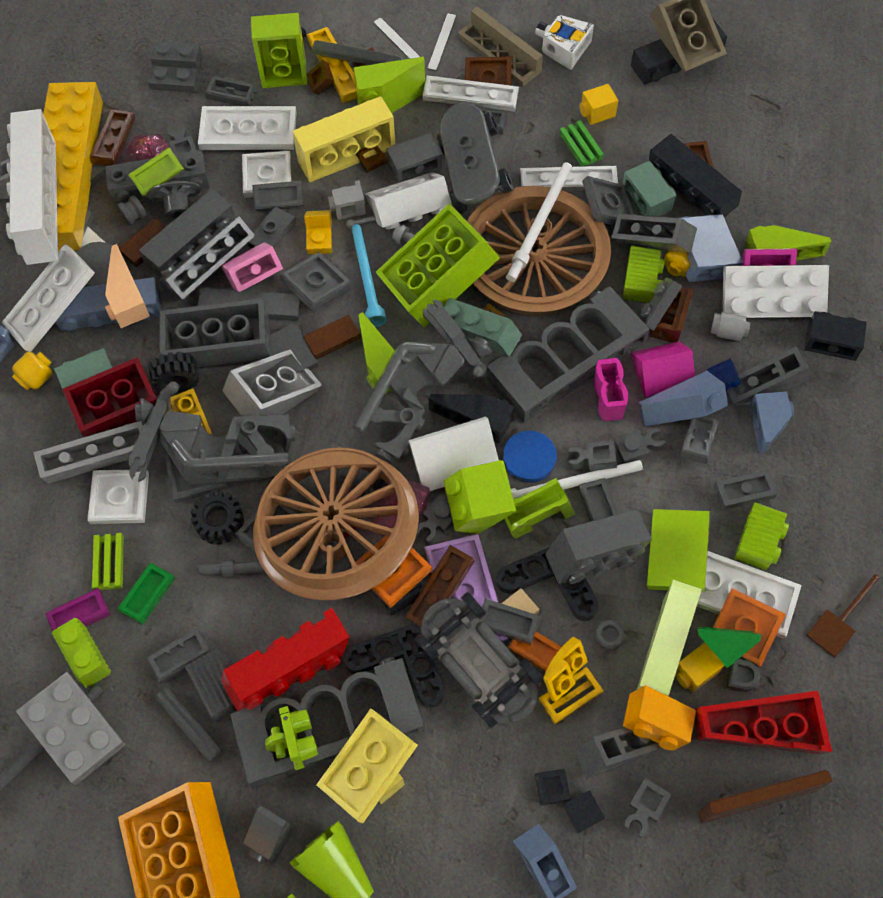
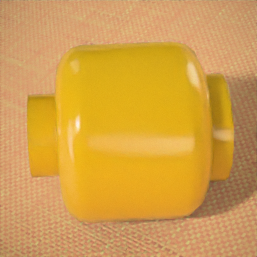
(32, 370)

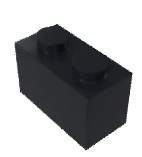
(835, 335)

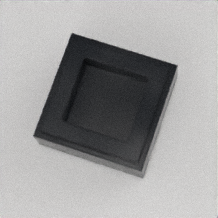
(552, 787)
(583, 812)

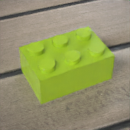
(279, 50)

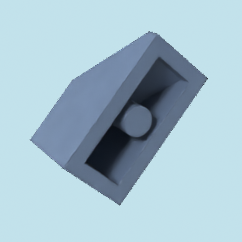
(770, 417)
(545, 863)

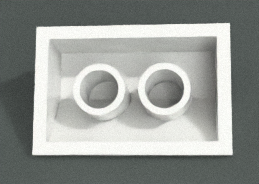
(409, 200)

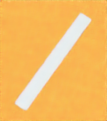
(396, 38)
(441, 41)

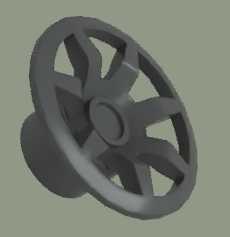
(174, 200)

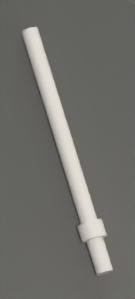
(521, 256)
(577, 480)

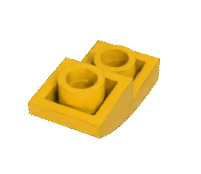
(188, 403)
(563, 666)

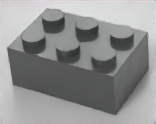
(598, 547)

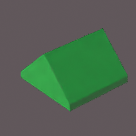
(728, 643)

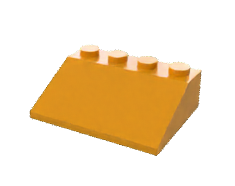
(179, 846)

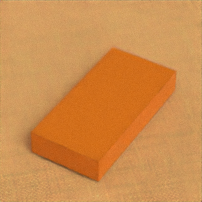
(538, 653)

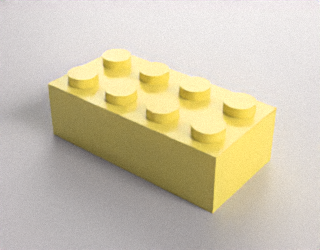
(335, 140)

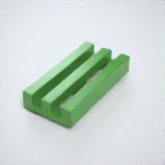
(583, 140)

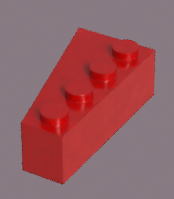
(286, 662)
(774, 722)

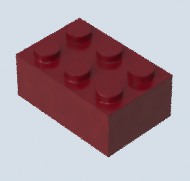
(109, 398)

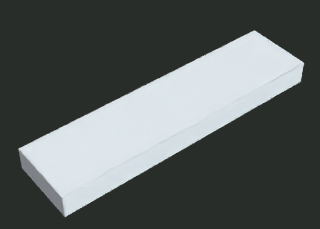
(477, 93)
(573, 183)

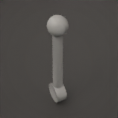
(350, 222)

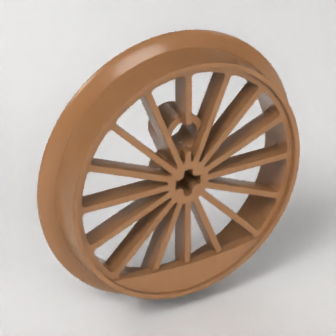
(543, 253)
(331, 520)

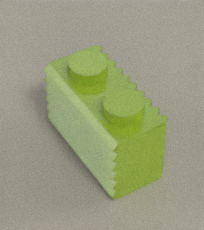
(642, 274)
(761, 536)
(81, 652)

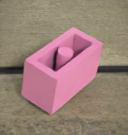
(252, 267)

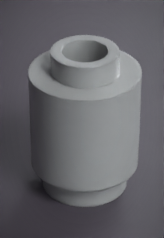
(730, 326)

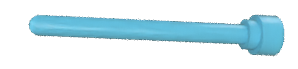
(374, 311)

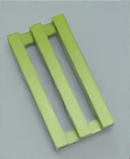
(107, 540)

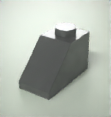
(267, 835)

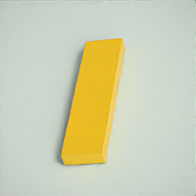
(342, 72)

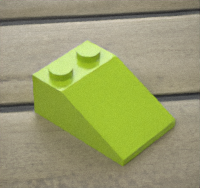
(394, 81)

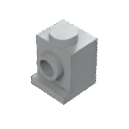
(347, 201)

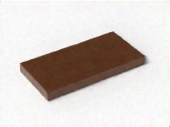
(764, 796)

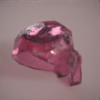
(147, 146)

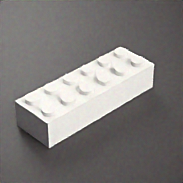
(32, 187)

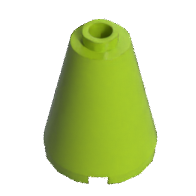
(334, 865)

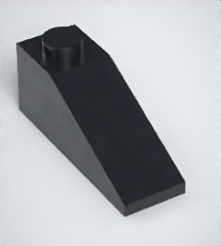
(472, 407)

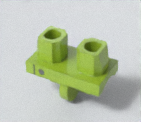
(298, 749)

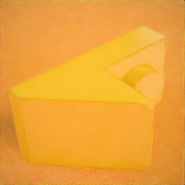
(318, 232)

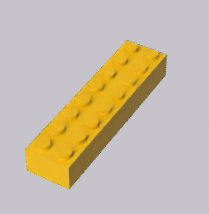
(74, 121)

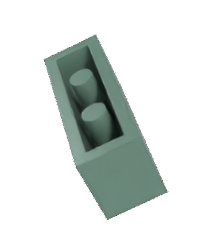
(474, 322)

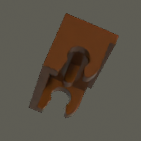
(672, 321)

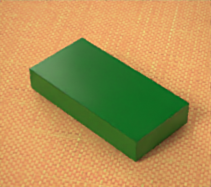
(146, 593)

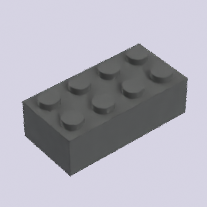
(217, 332)

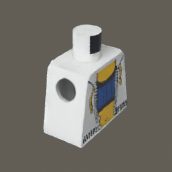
(565, 39)

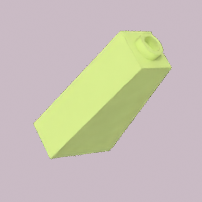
(669, 636)

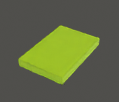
(678, 548)

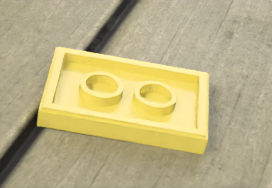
(366, 765)

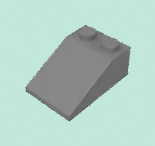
(262, 394)

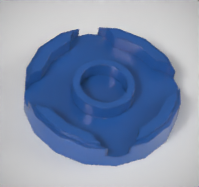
(529, 456)

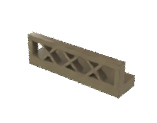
(506, 42)

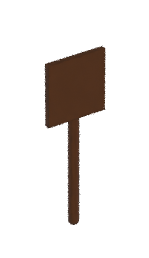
(832, 632)

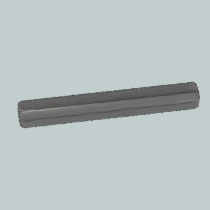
(352, 53)

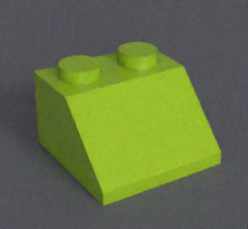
(479, 497)

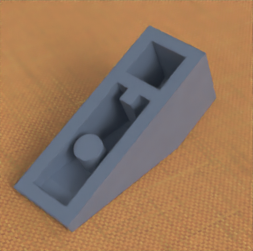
(684, 401)

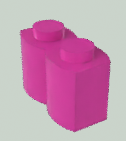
(610, 389)

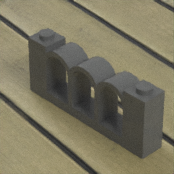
(605, 310)
(253, 725)

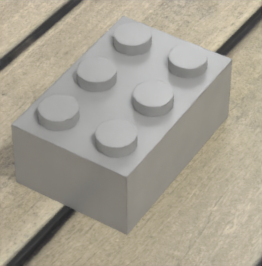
(70, 728)

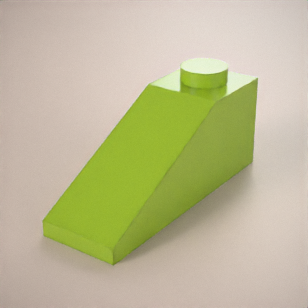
(777, 237)
(376, 350)

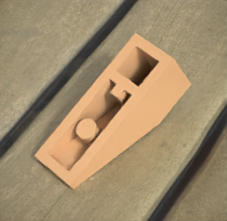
(122, 293)

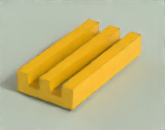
(550, 709)

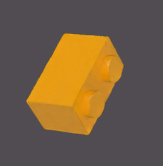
(659, 718)

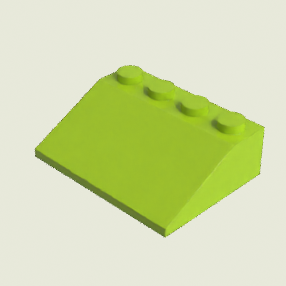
(437, 263)

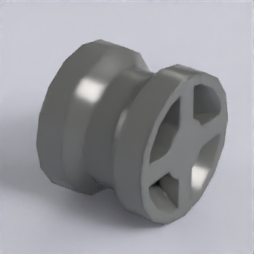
(131, 210)

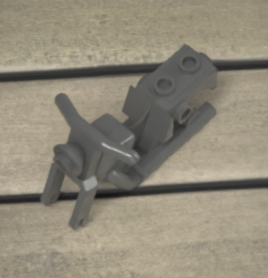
(418, 366)
(206, 457)

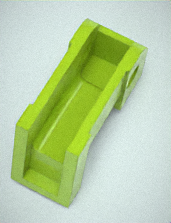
(537, 507)

